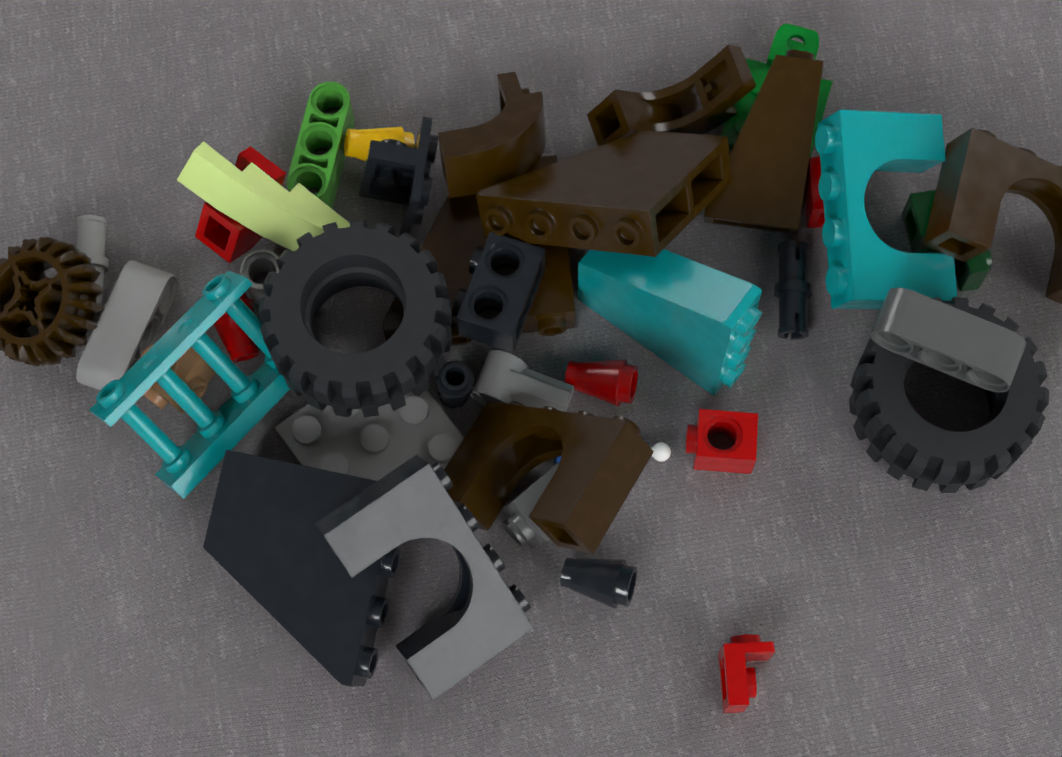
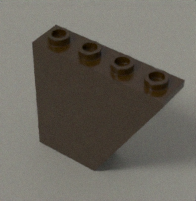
(612, 197)
(452, 244)

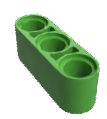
(322, 131)

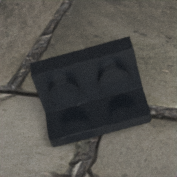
(401, 173)

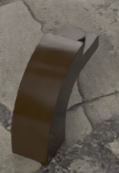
(686, 107)
(496, 149)

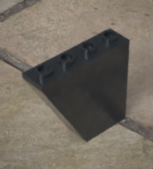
(270, 546)

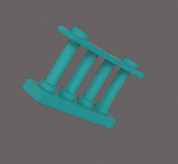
(218, 429)

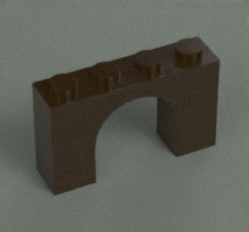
(971, 192)
(586, 492)

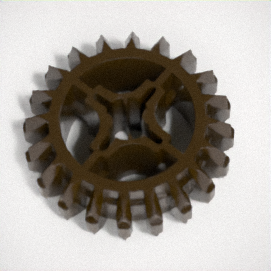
(57, 305)

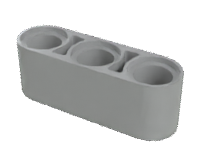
(127, 324)

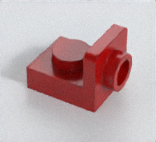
(736, 679)

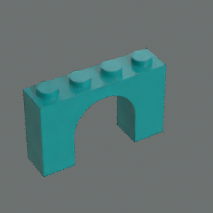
(859, 262)

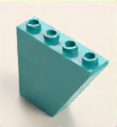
(676, 310)

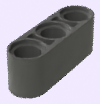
(948, 339)

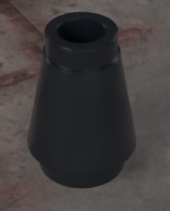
(600, 579)

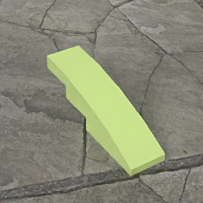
(256, 198)

